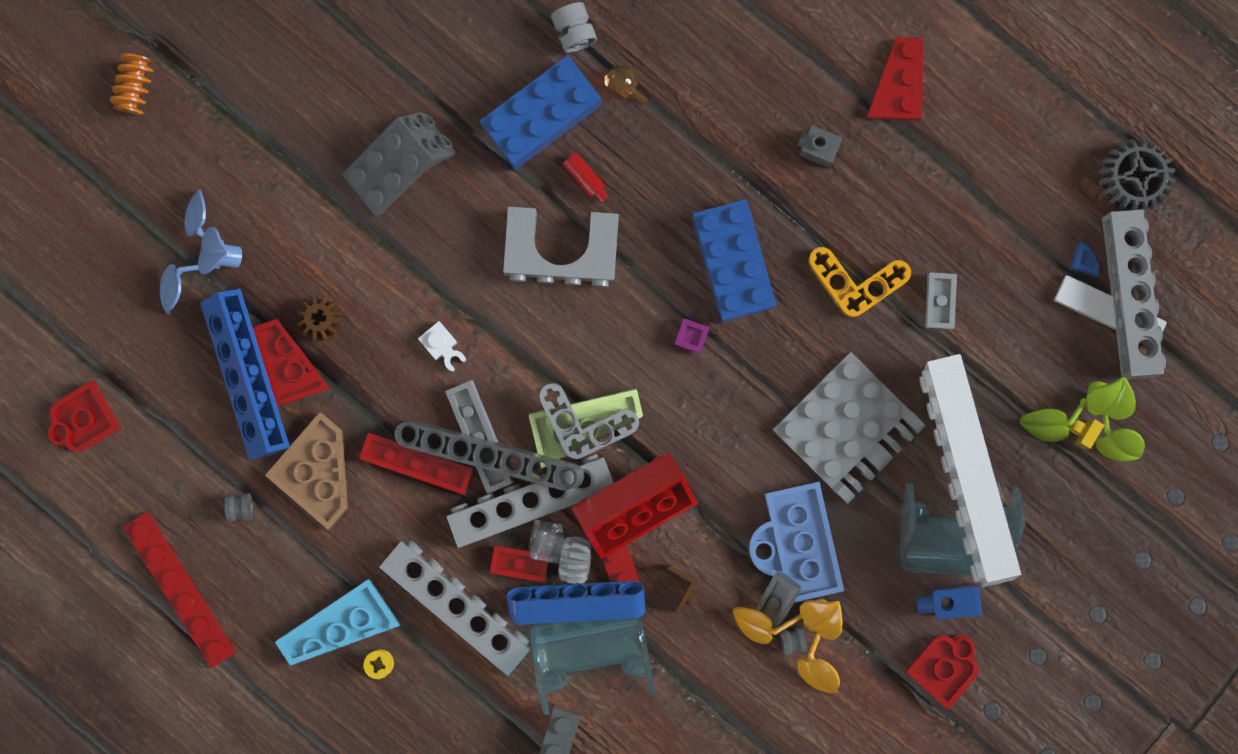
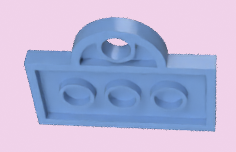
(799, 541)

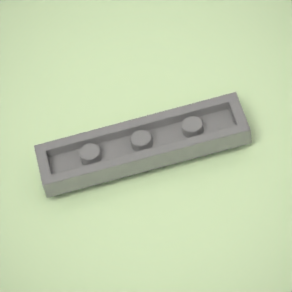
(475, 422)

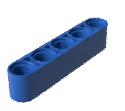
(576, 602)

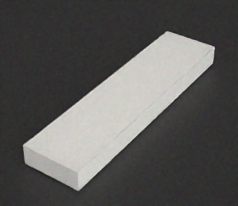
(1091, 302)

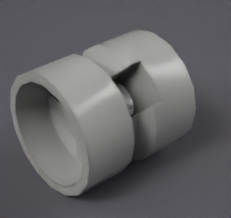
(573, 25)

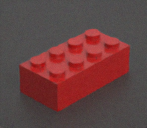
(635, 505)

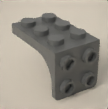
(397, 160)

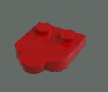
(82, 419)
(945, 668)

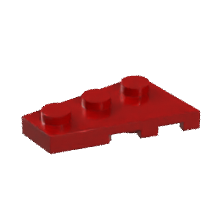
(901, 83)
(286, 365)

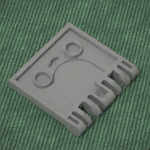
(844, 423)

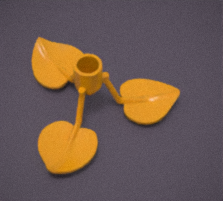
(818, 617)

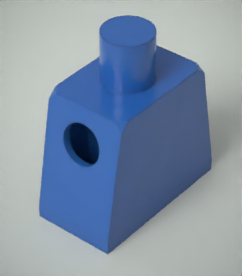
(965, 602)

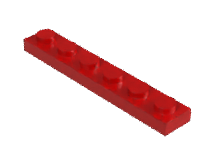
(179, 589)

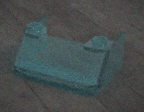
(937, 543)
(584, 646)

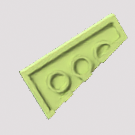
(586, 413)

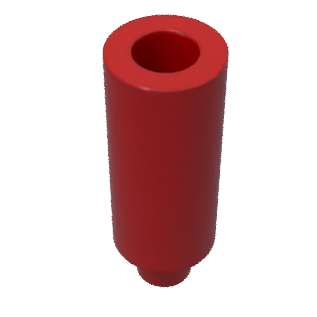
(585, 177)

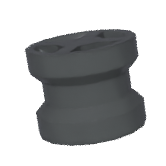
(238, 507)
(793, 641)

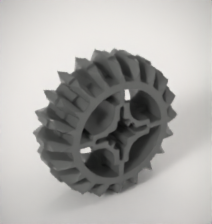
(1136, 165)

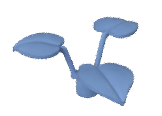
(212, 253)

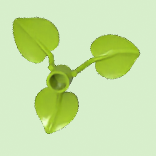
(1102, 399)

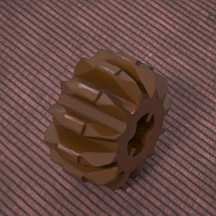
(316, 310)

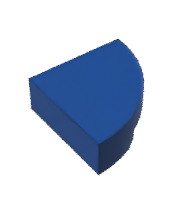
(1085, 261)

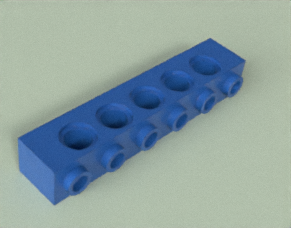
(244, 374)

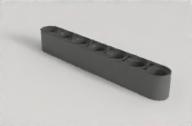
(475, 455)

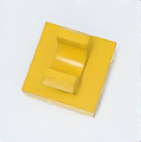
(1086, 433)

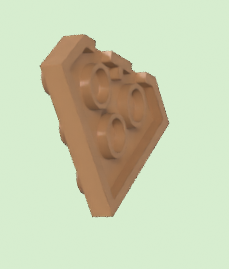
(315, 471)

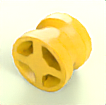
(381, 659)

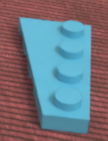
(345, 621)

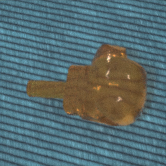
(622, 81)

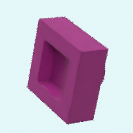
(692, 336)

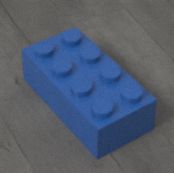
(541, 112)
(733, 261)

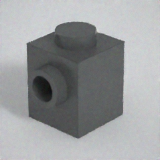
(819, 146)

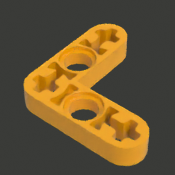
(850, 290)

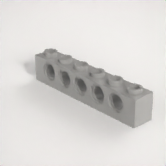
(1122, 281)
(466, 533)
(397, 568)

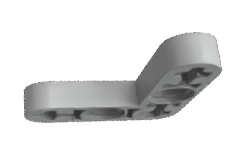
(575, 430)

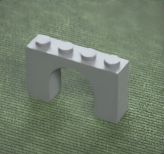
(594, 266)

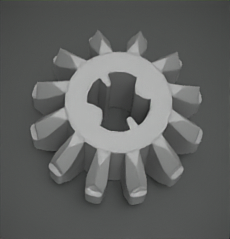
(575, 560)

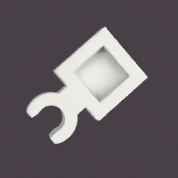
(440, 343)

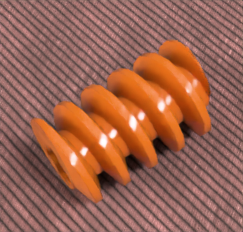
(131, 83)

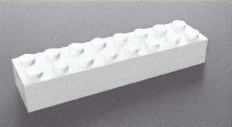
(970, 472)

